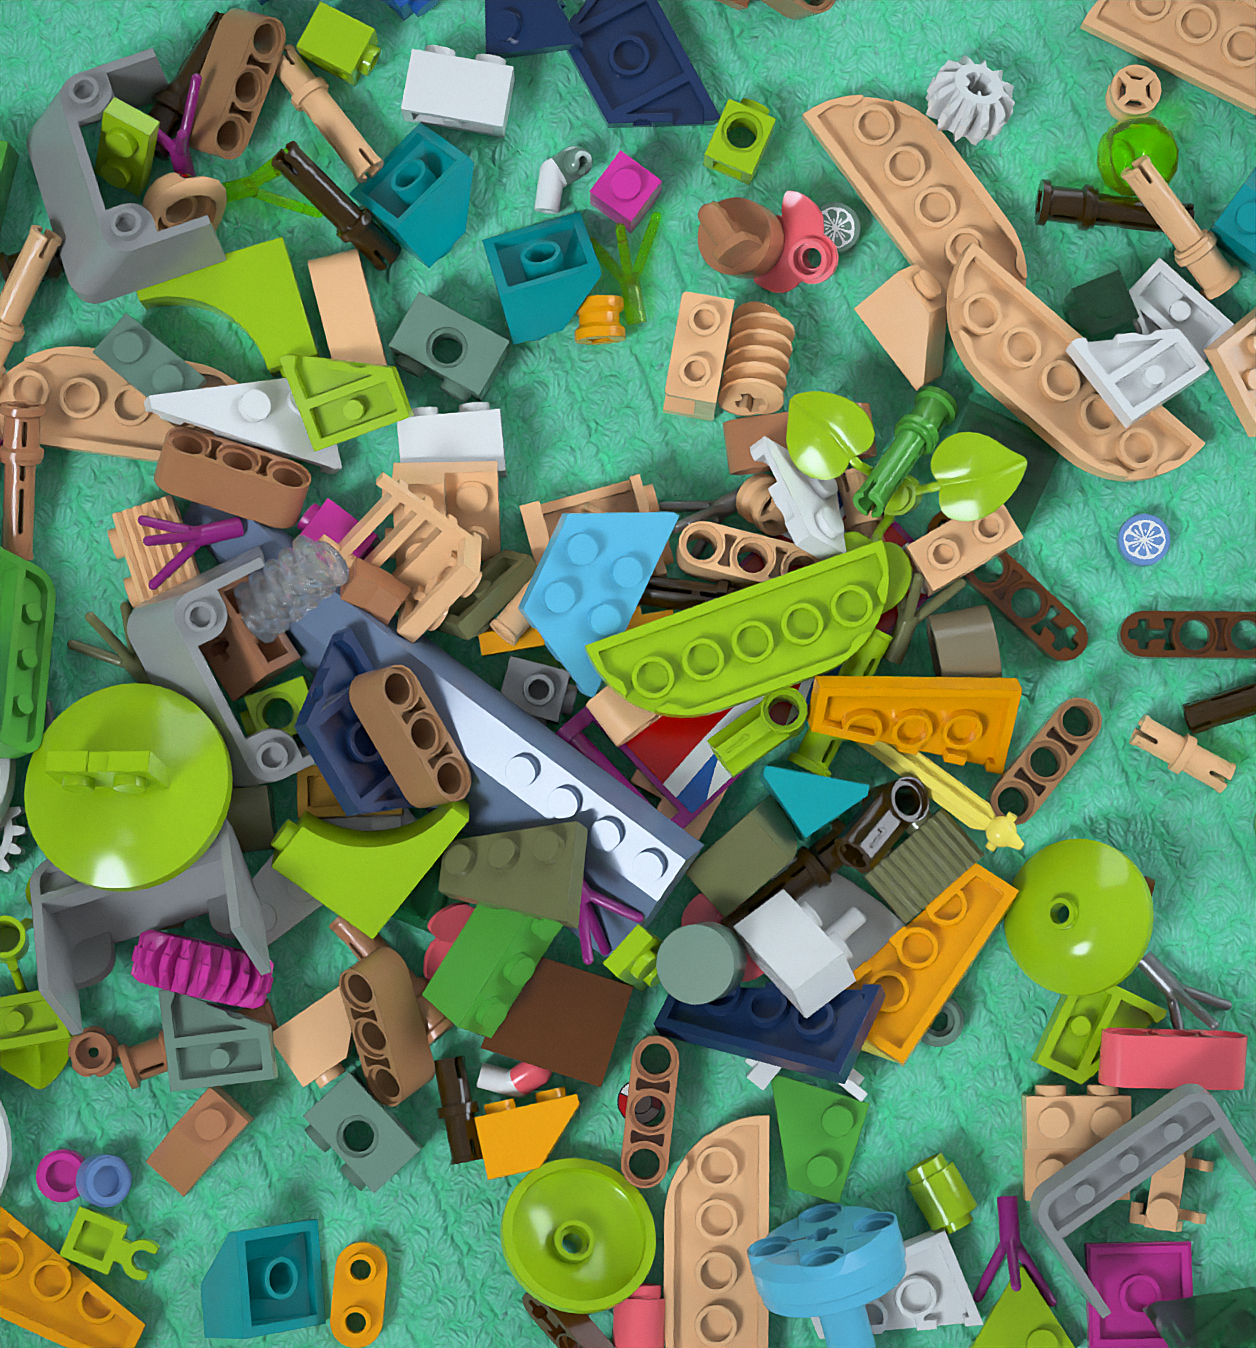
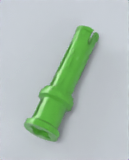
(914, 437)

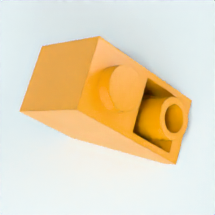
(523, 1136)

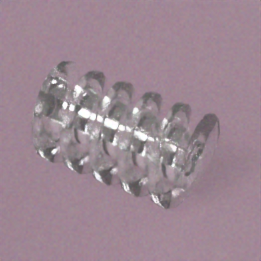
(290, 586)

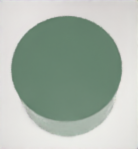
(701, 962)

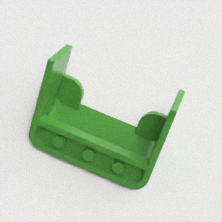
(25, 653)

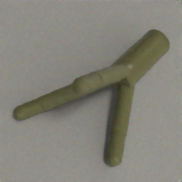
(909, 619)
(125, 656)

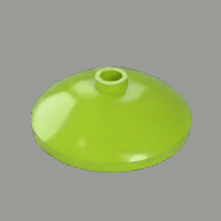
(1106, 921)
(595, 1211)

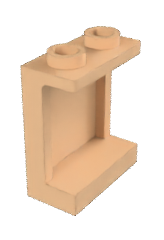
(698, 355)
(625, 496)

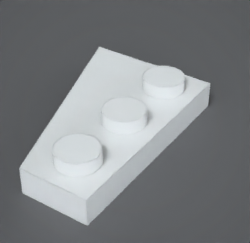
(929, 1292)

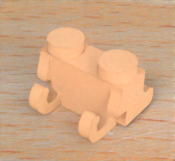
(1165, 1196)

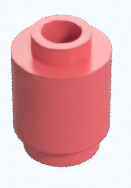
(640, 1319)

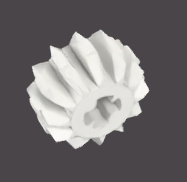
(970, 100)

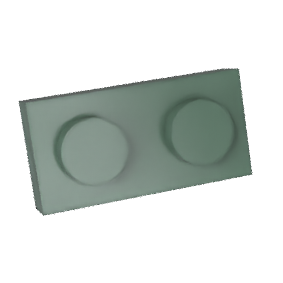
(146, 360)

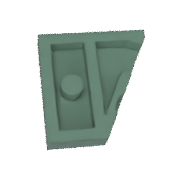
(213, 1044)

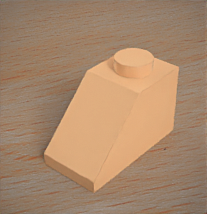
(909, 323)
(317, 1040)

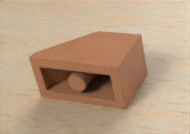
(199, 1139)

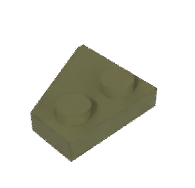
(499, 584)

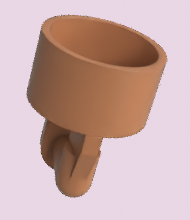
(739, 237)

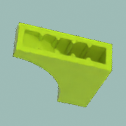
(254, 292)
(362, 871)

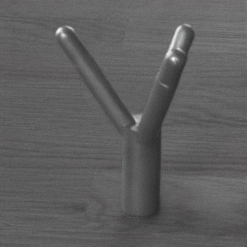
(713, 509)
(1185, 994)

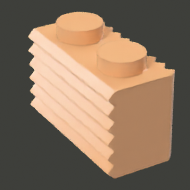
(144, 560)

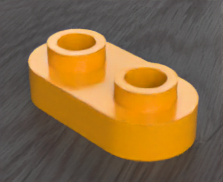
(359, 1294)

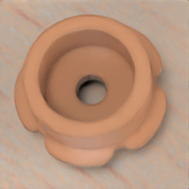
(81, 1059)

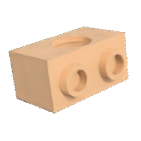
(961, 548)

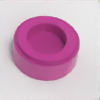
(58, 1174)

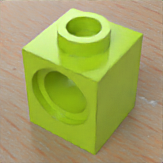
(339, 44)
(734, 161)
(293, 691)

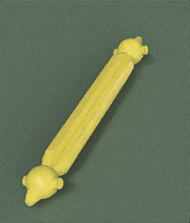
(950, 794)

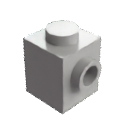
(539, 690)

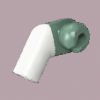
(558, 173)

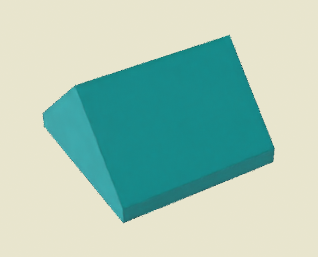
(810, 798)

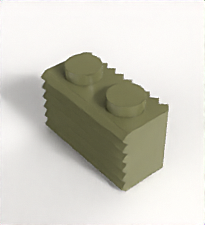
(923, 864)

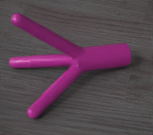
(179, 146)
(181, 533)
(589, 921)
(1012, 1246)

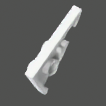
(249, 414)

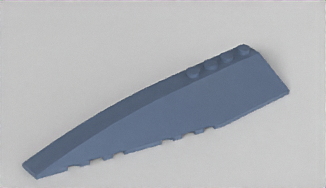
(516, 764)

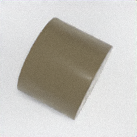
(964, 643)

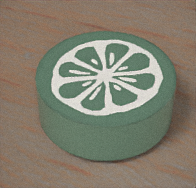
(841, 225)

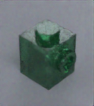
(1100, 307)

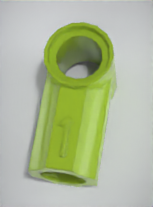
(755, 733)

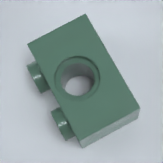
(430, 324)
(392, 1141)

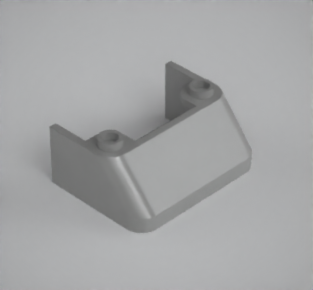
(117, 247)
(167, 640)
(81, 924)
(1123, 1163)

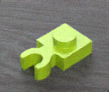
(100, 1241)

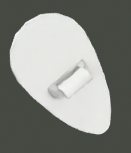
(853, 915)

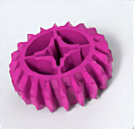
(199, 969)

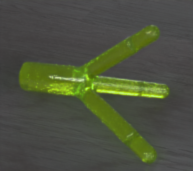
(248, 187)
(630, 275)

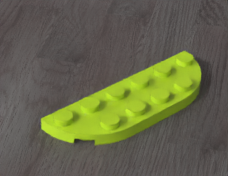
(748, 639)

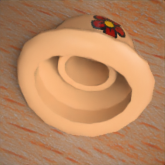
(182, 198)

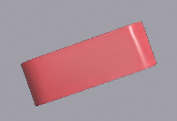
(1172, 1058)

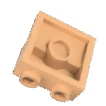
(456, 488)
(1064, 1126)

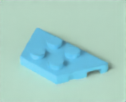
(593, 582)

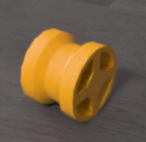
(600, 320)

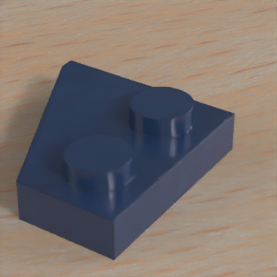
(528, 28)

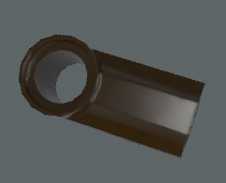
(881, 822)

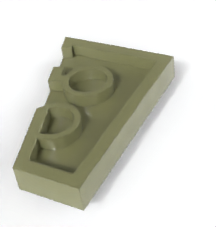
(520, 871)

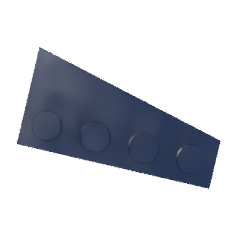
(771, 1030)

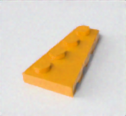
(936, 715)
(930, 959)
(55, 1297)

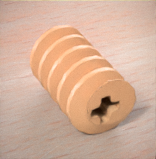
(756, 361)

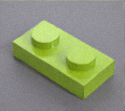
(126, 147)
(636, 959)
(29, 1021)

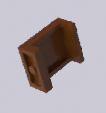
(564, 1022)

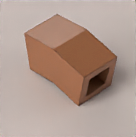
(374, 590)

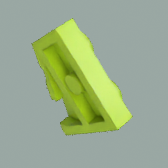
(344, 397)
(1074, 1029)
(1021, 1321)

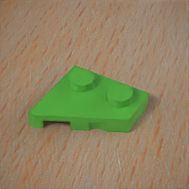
(816, 1135)

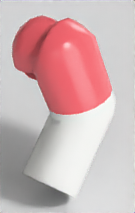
(512, 1082)

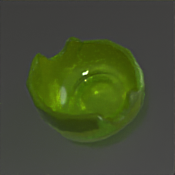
(1129, 141)

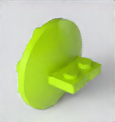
(128, 787)

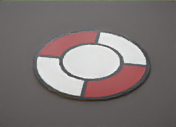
(646, 1108)

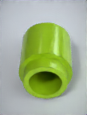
(941, 1193)

